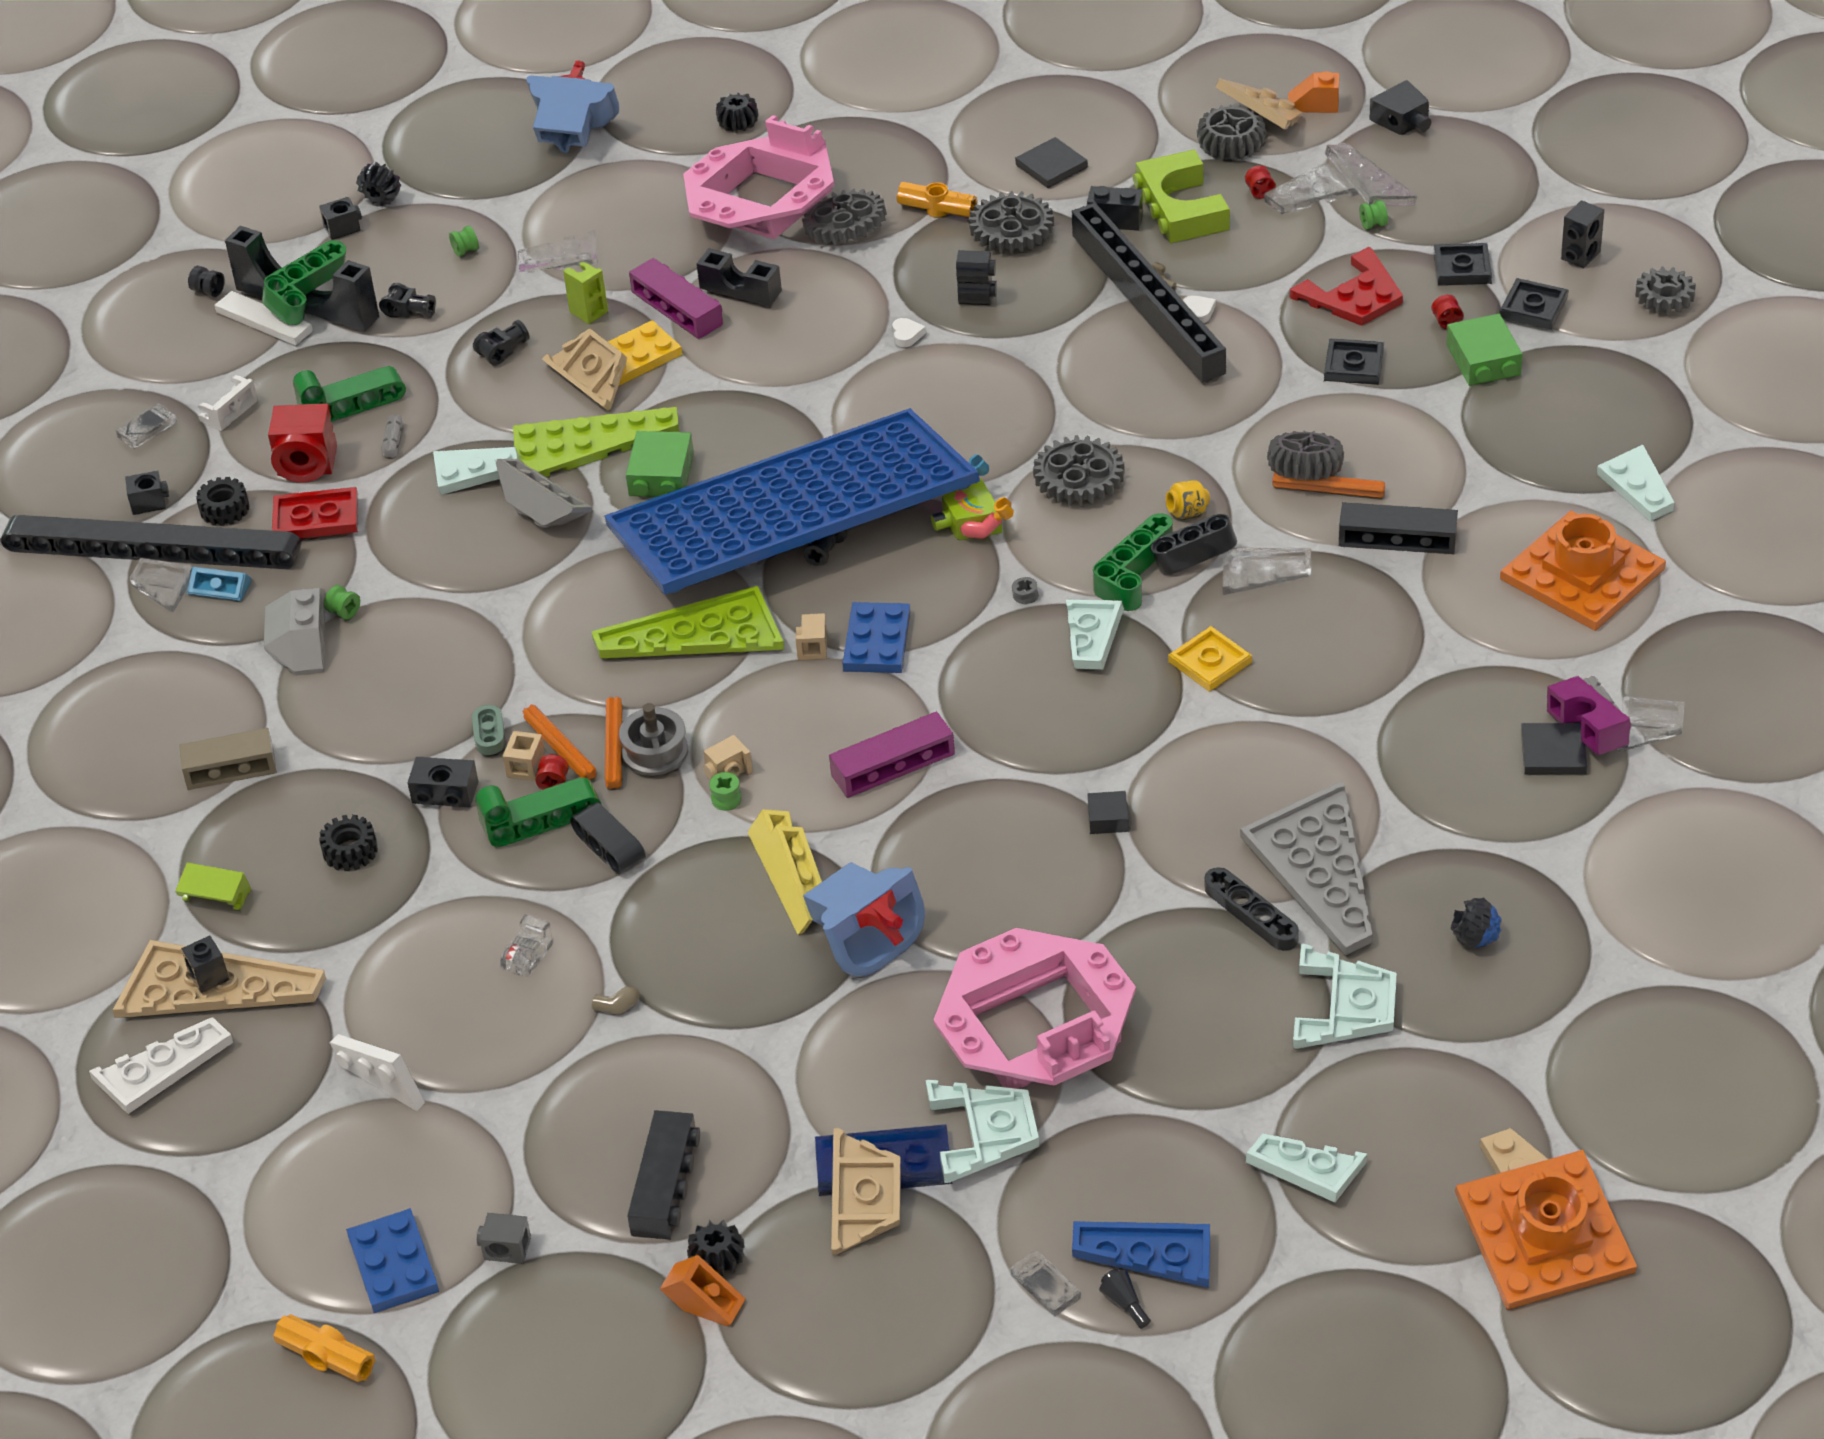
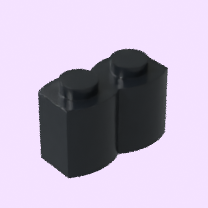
(974, 277)

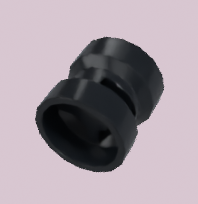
(206, 281)

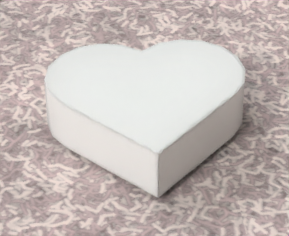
(1201, 306)
(907, 332)

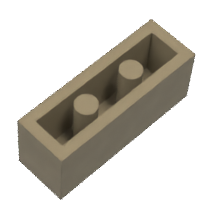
(227, 758)

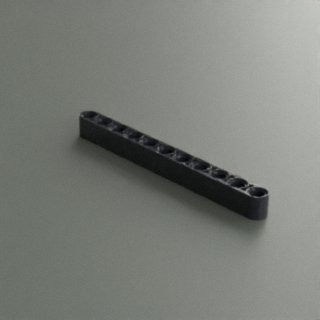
(151, 541)

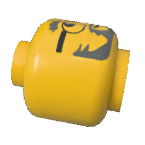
(1187, 499)

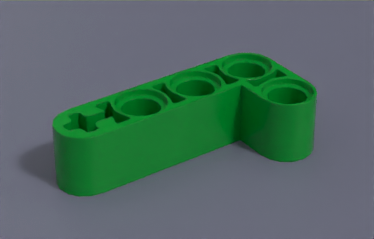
(286, 287)
(351, 394)
(1118, 572)
(533, 813)

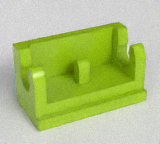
(586, 292)
(213, 884)

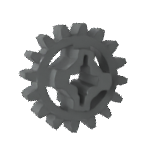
(1665, 290)

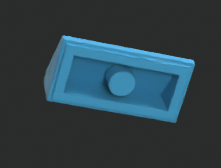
(218, 583)

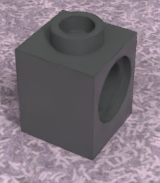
(504, 1238)

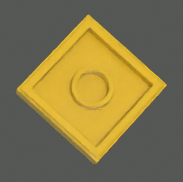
(1210, 658)

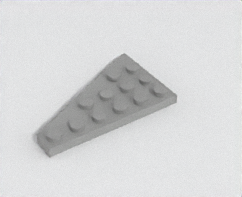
(1317, 861)

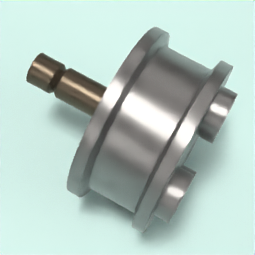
(653, 741)

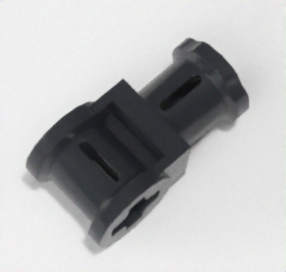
(406, 302)
(500, 342)

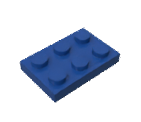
(876, 637)
(392, 1260)

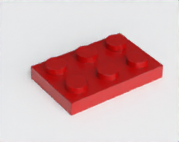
(316, 512)

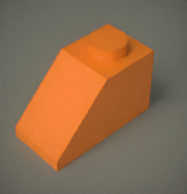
(1317, 93)
(702, 1291)

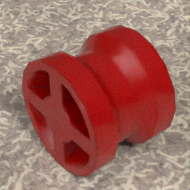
(1259, 181)
(1447, 310)
(551, 771)

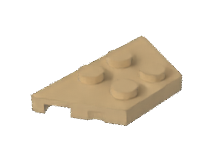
(1263, 102)
(590, 366)
(862, 1191)

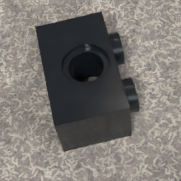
(443, 782)

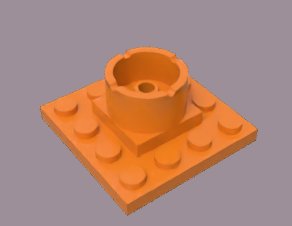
(1583, 569)
(1545, 1229)

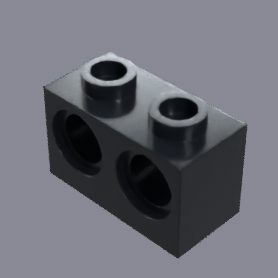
(1582, 234)

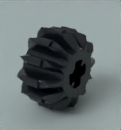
(737, 112)
(378, 183)
(717, 1246)

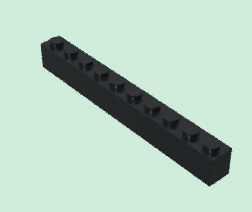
(1149, 292)

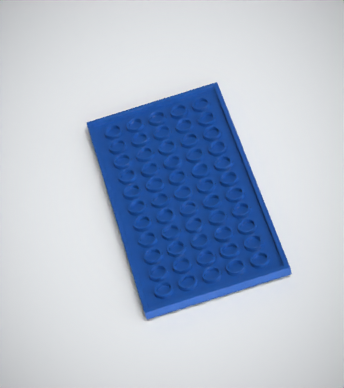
(789, 500)

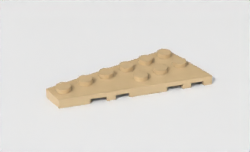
(164, 986)

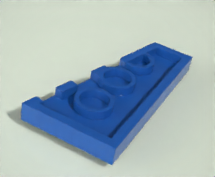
(1155, 1249)

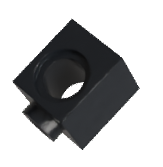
(340, 217)
(146, 492)
(205, 964)

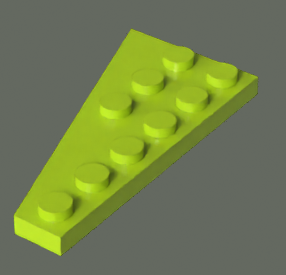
(585, 439)
(715, 625)

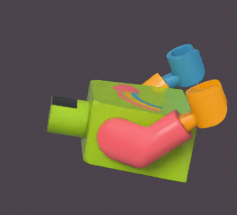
(973, 510)

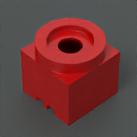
(302, 442)

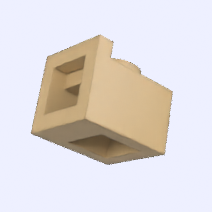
(812, 637)
(523, 755)
(727, 756)

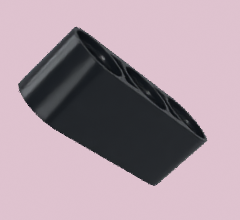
(1194, 544)
(607, 838)

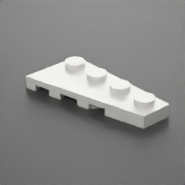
(145, 1075)

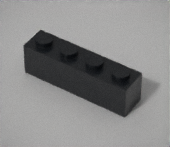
(1398, 528)
(663, 1174)

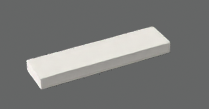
(261, 318)

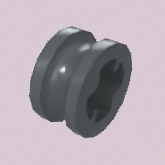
(1025, 597)

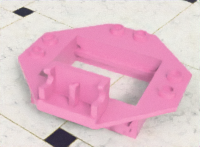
(784, 154)
(1021, 963)

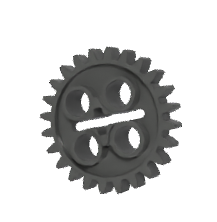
(844, 216)
(1011, 222)
(1078, 470)

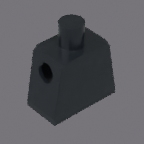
(1401, 109)

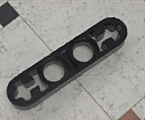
(1255, 905)

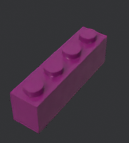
(676, 298)
(892, 754)

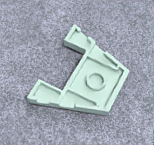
(1359, 1000)
(998, 1123)

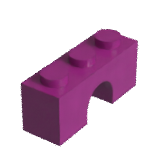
(1602, 723)

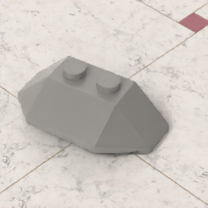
(537, 495)
(297, 630)

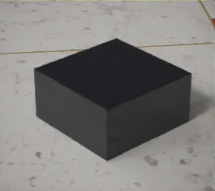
(1107, 812)

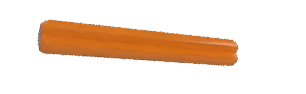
(1334, 484)
(559, 742)
(613, 746)

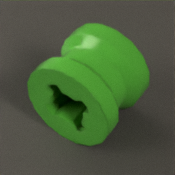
(1373, 214)
(463, 241)
(342, 602)
(725, 791)

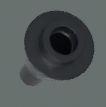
(1119, 1289)

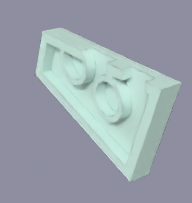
(468, 467)
(1638, 482)
(1092, 630)
(1310, 1168)

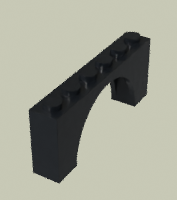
(349, 304)

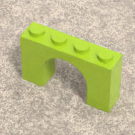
(1175, 217)

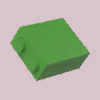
(1484, 349)
(659, 463)

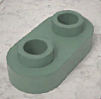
(488, 729)

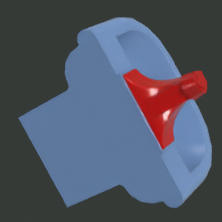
(571, 107)
(867, 915)

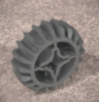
(1231, 132)
(1305, 455)

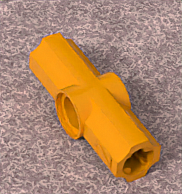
(936, 199)
(324, 1348)

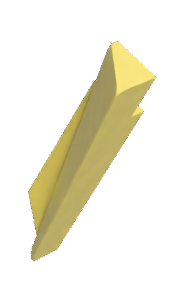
(787, 862)

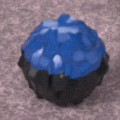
(1477, 924)

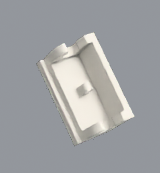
(231, 405)

